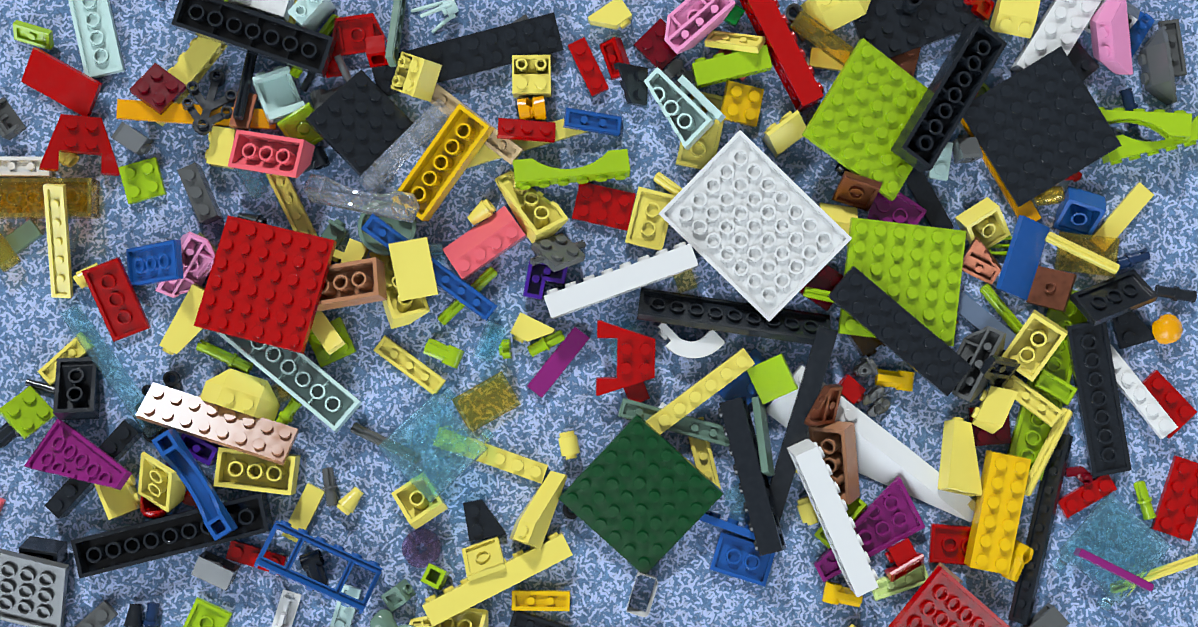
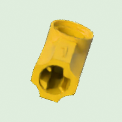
(899, 380)
(1021, 555)
(837, 593)

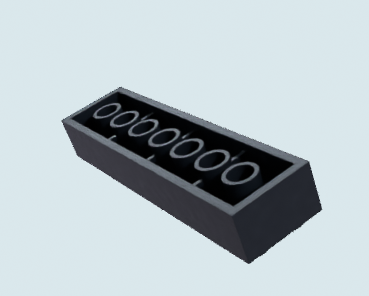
(256, 34)
(949, 96)

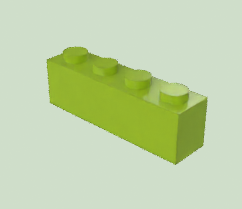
(730, 67)

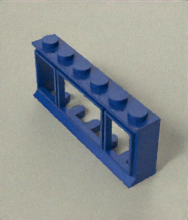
(311, 584)

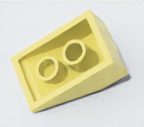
(1015, 17)
(1035, 344)
(159, 483)

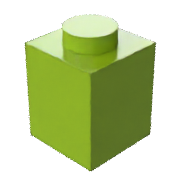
(435, 576)

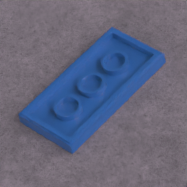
(1022, 258)
(155, 263)

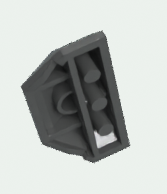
(1158, 68)
(975, 350)

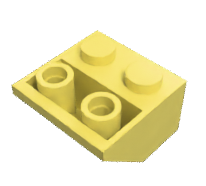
(531, 75)
(416, 76)
(785, 134)

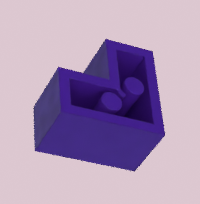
(537, 278)
(201, 449)

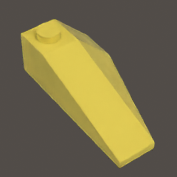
(533, 211)
(399, 312)
(537, 515)
(469, 618)

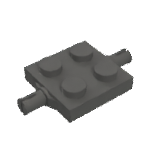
(557, 252)

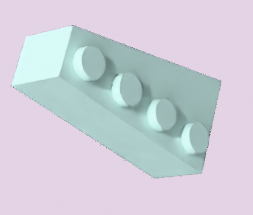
(682, 113)

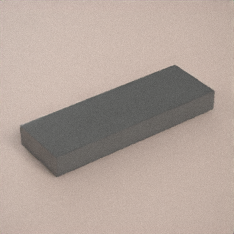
(1176, 46)

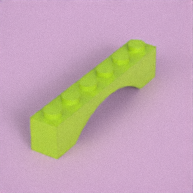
(1169, 125)
(1134, 148)
(611, 165)

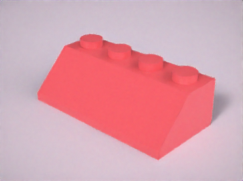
(270, 154)
(484, 243)

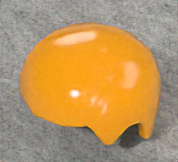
(1167, 329)

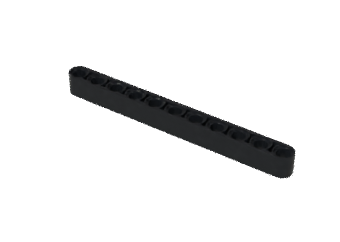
(806, 397)

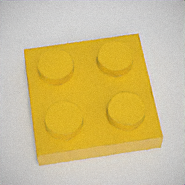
(741, 103)

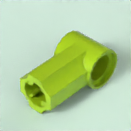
(447, 354)

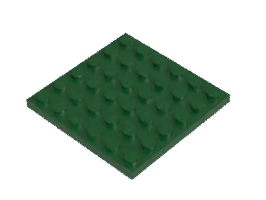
(641, 495)

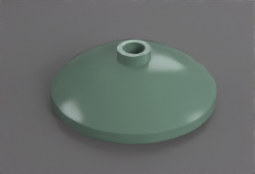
(405, 228)

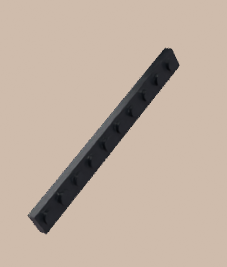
(1040, 531)

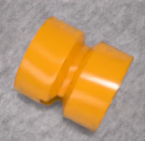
(532, 108)

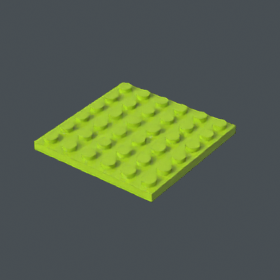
(865, 117)
(913, 266)

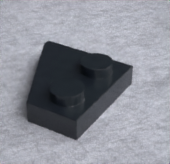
(1082, 61)
(633, 83)
(1130, 330)
(999, 370)
(481, 521)

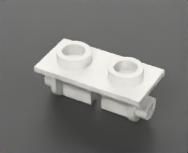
(286, 609)

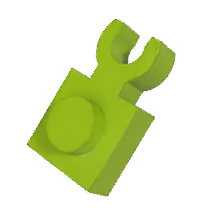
(505, 349)

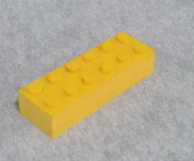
(446, 160)
(997, 512)

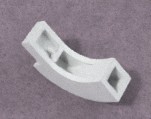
(696, 349)

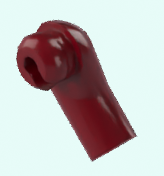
(1080, 473)

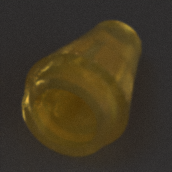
(1051, 196)

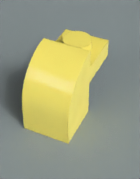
(354, 251)

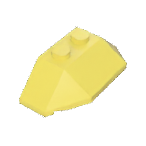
(835, 13)
(242, 394)

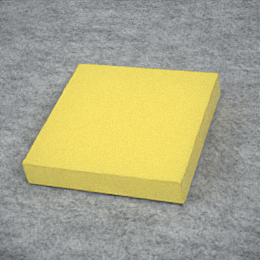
(483, 558)

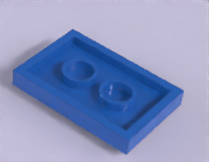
(742, 385)
(740, 559)

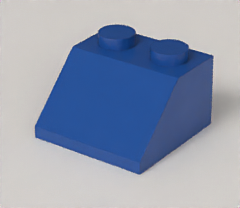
(1079, 211)

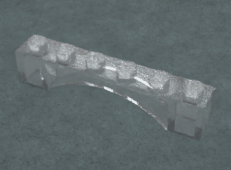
(385, 167)
(391, 205)

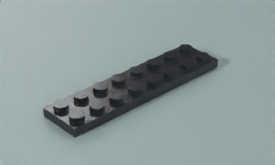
(899, 331)
(1098, 398)

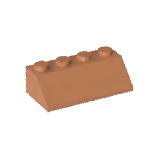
(840, 452)

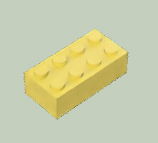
(253, 473)

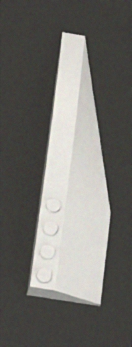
(882, 455)

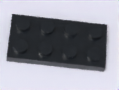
(1113, 297)

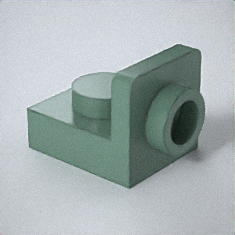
(335, 231)
(398, 595)

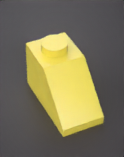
(611, 16)
(529, 329)

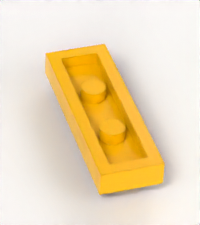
(540, 600)

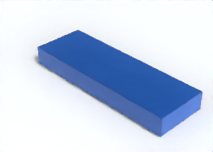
(592, 122)

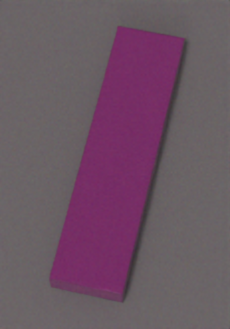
(558, 362)
(1114, 569)

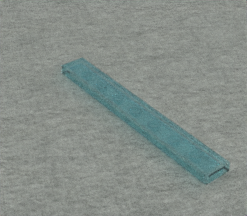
(107, 364)

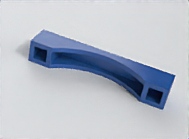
(183, 463)

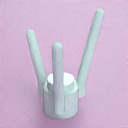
(447, 7)

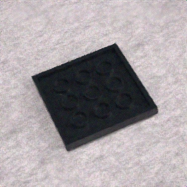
(359, 122)

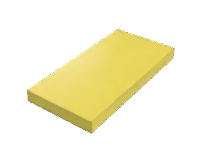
(707, 145)

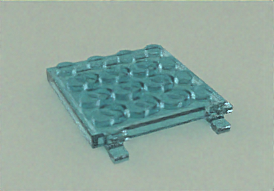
(434, 446)
(1118, 538)

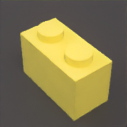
(220, 146)

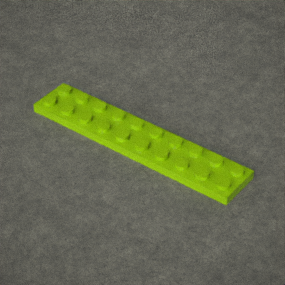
(1029, 430)

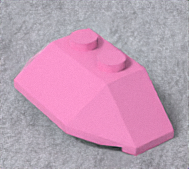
(694, 21)
(1111, 37)
(197, 264)

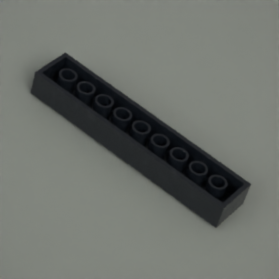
(167, 536)

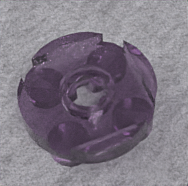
(430, 541)

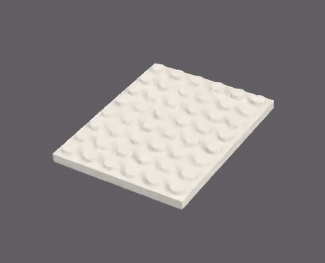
(754, 225)

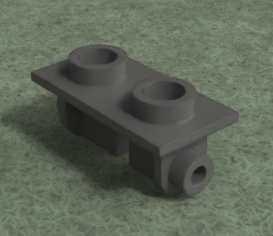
(865, 368)

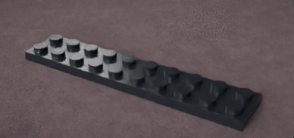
(482, 50)
(728, 316)

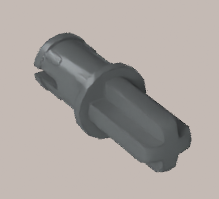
(330, 486)

